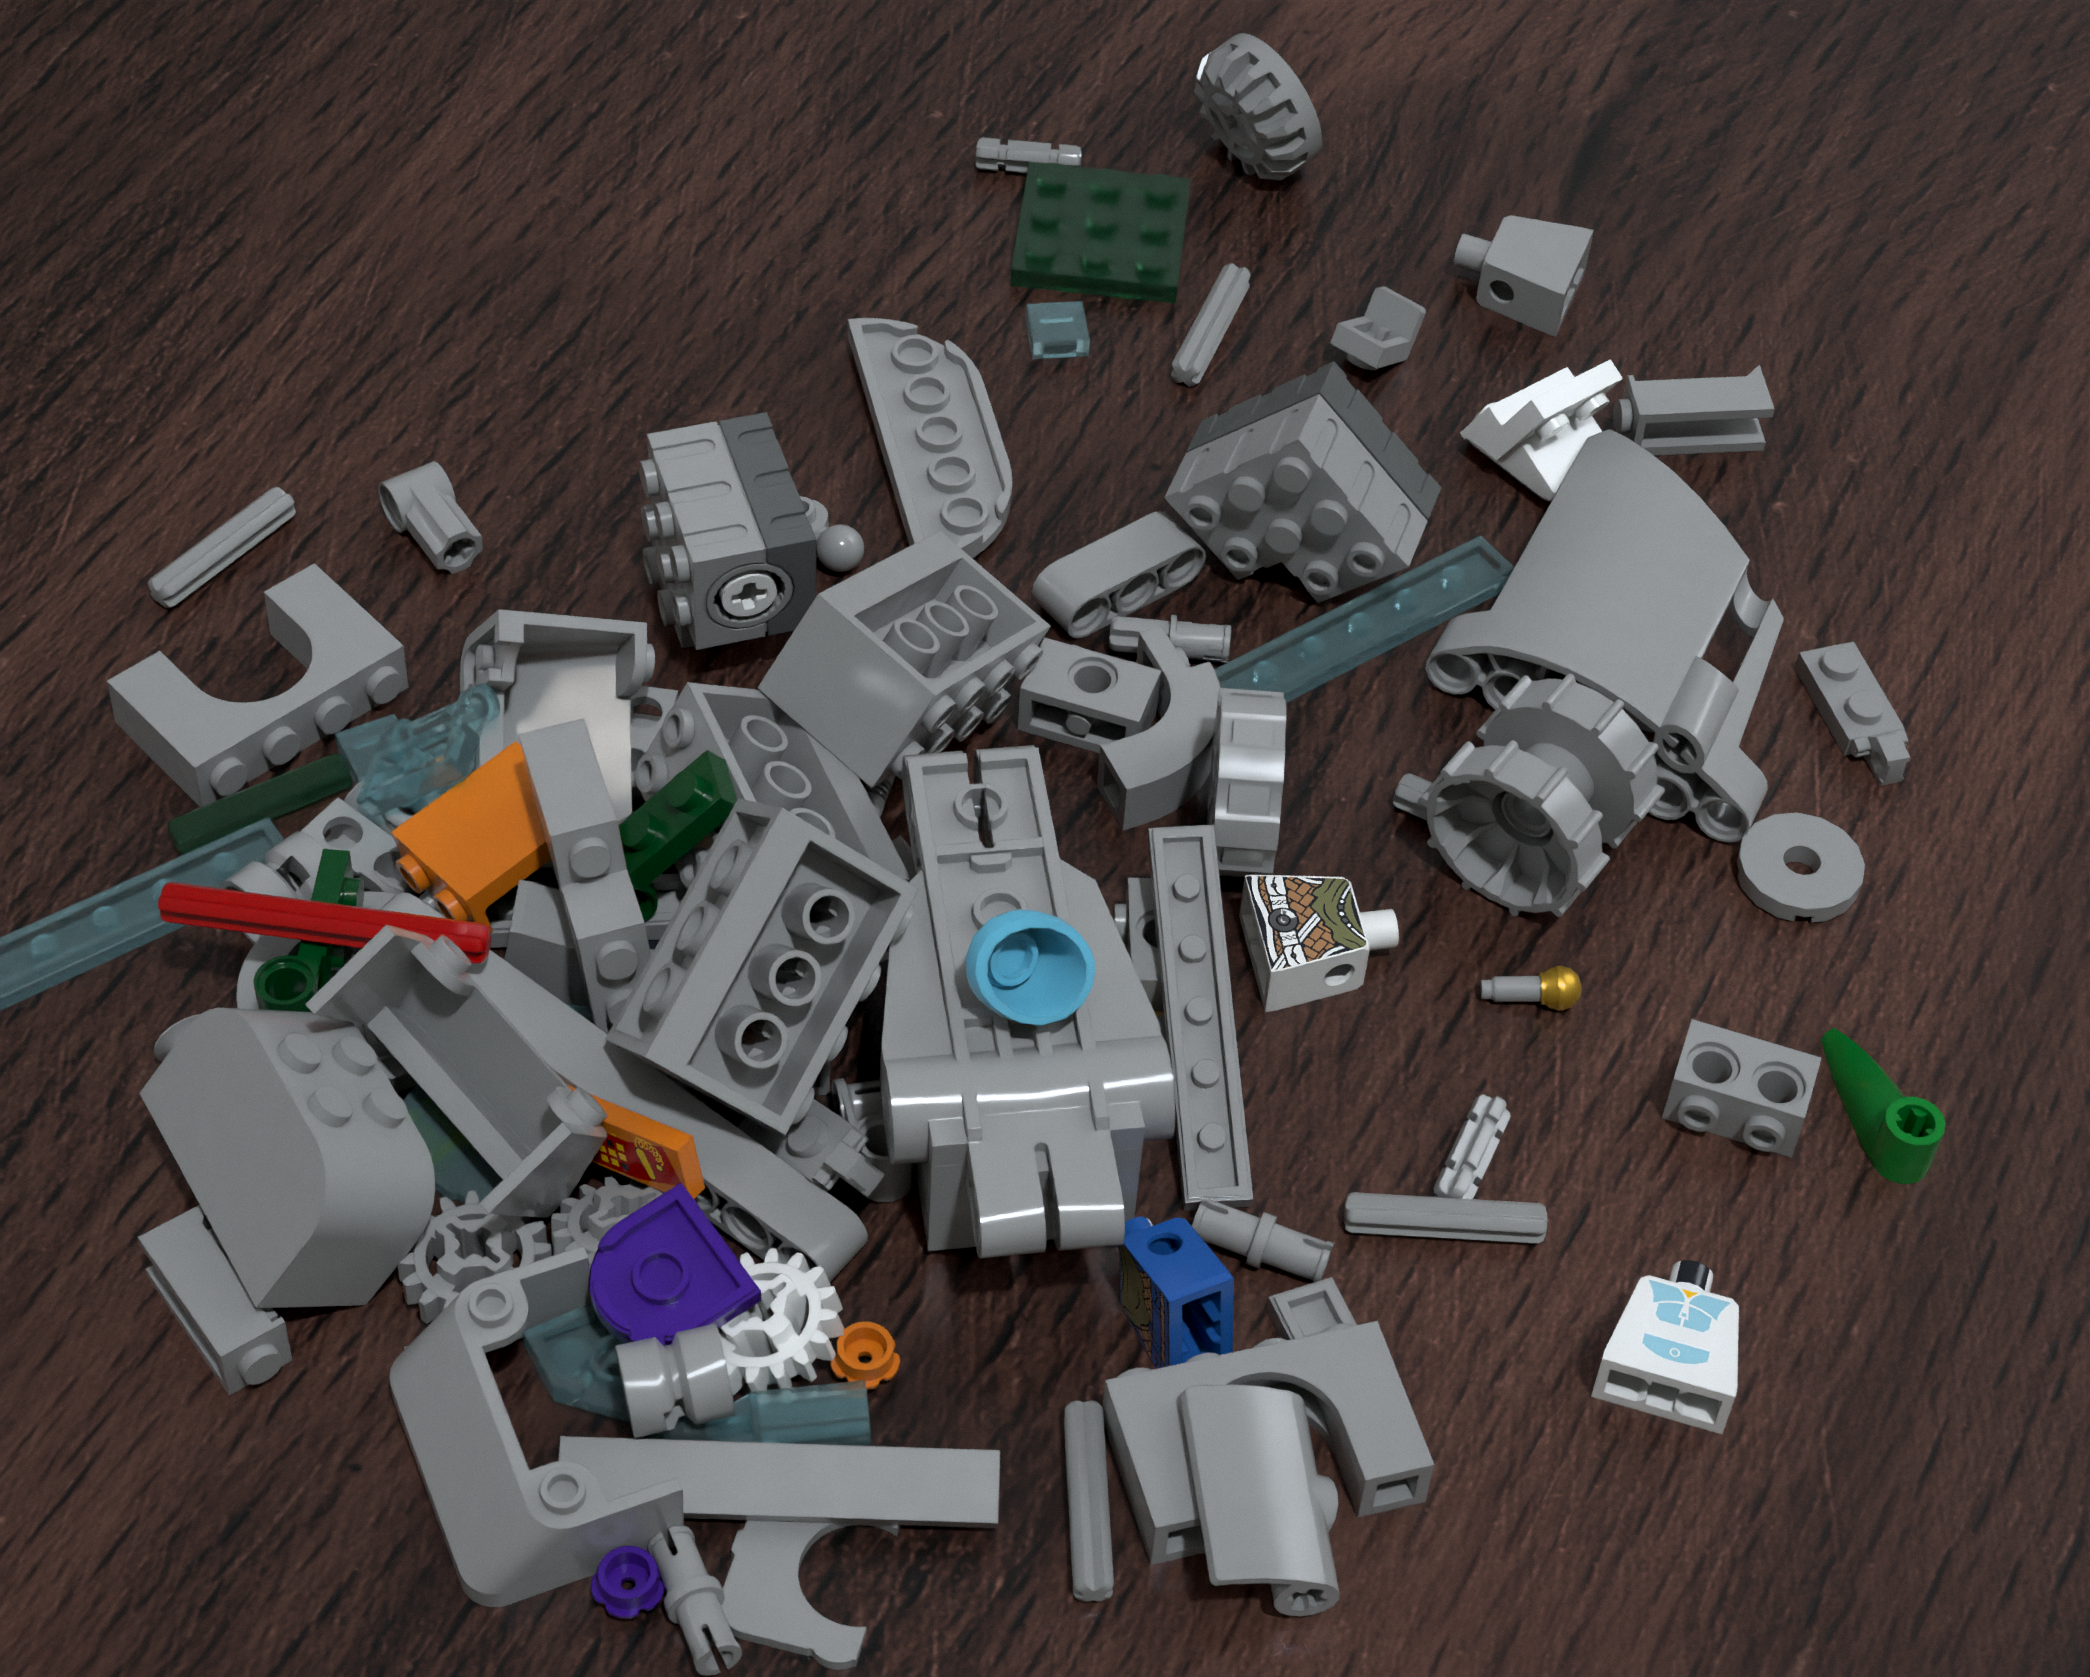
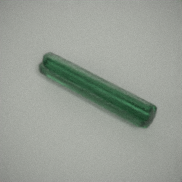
(260, 801)

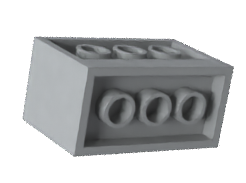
(905, 658)
(768, 764)
(764, 964)

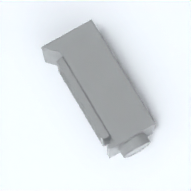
(1695, 414)
(212, 1304)

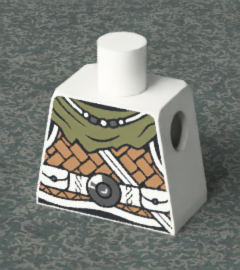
(1309, 937)

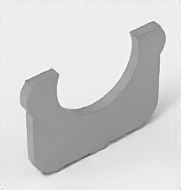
(767, 1600)

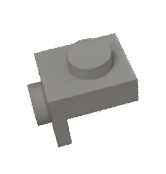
(1383, 333)

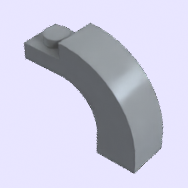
(1169, 762)

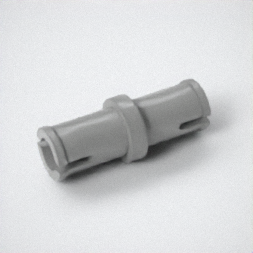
(1262, 1240)
(694, 1600)

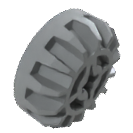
(1258, 108)

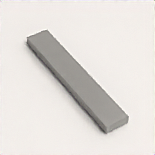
(1199, 1016)
(802, 1480)

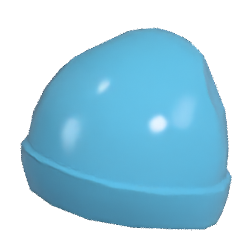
(1030, 967)

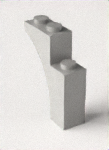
(588, 864)

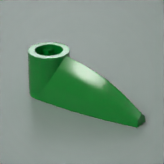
(1894, 1129)

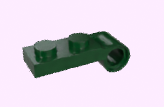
(674, 823)
(291, 981)

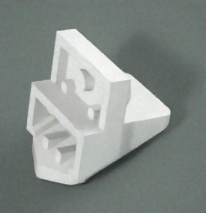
(1543, 426)

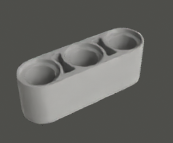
(1118, 574)

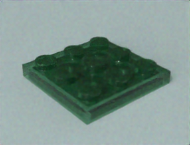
(1101, 232)

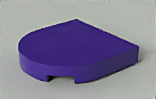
(667, 1273)

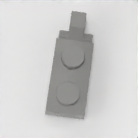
(1855, 708)
(820, 1149)

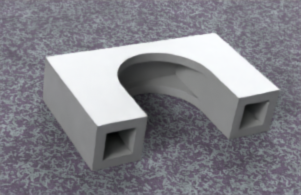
(222, 745)
(1348, 1398)

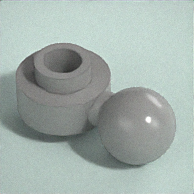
(837, 546)

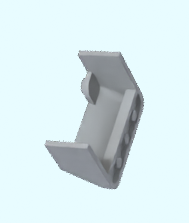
(471, 1066)
(505, 1524)

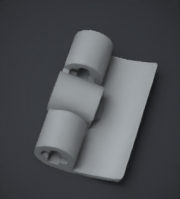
(1261, 1494)

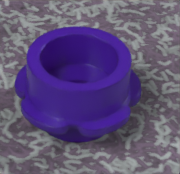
(624, 1565)

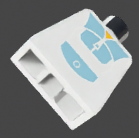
(1674, 1350)

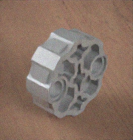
(1247, 780)

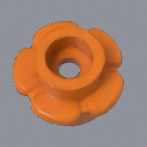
(865, 1340)

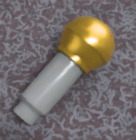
(1555, 988)

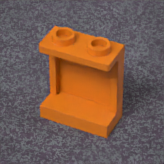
(475, 839)

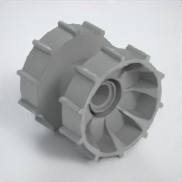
(1542, 795)

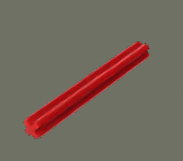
(309, 919)

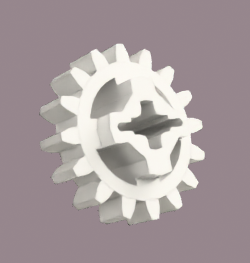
(783, 1329)

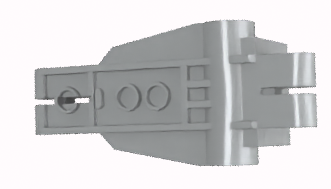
(1007, 1120)

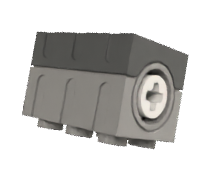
(1305, 484)
(726, 532)

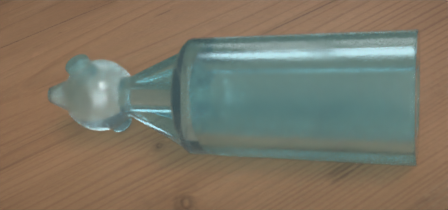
(789, 1415)

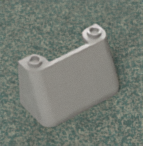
(559, 672)

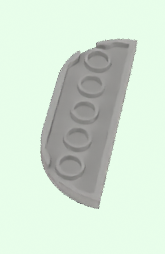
(934, 433)

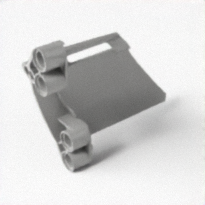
(1627, 599)

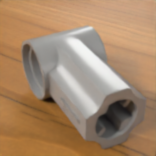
(428, 509)

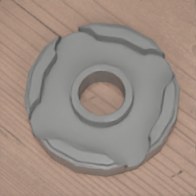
(1806, 840)

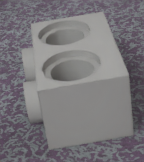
(1742, 1088)

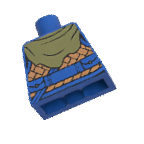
(1175, 1291)

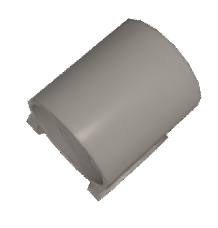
(863, 1108)

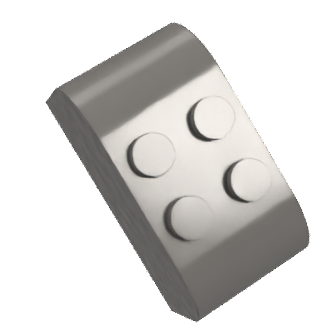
(294, 1152)

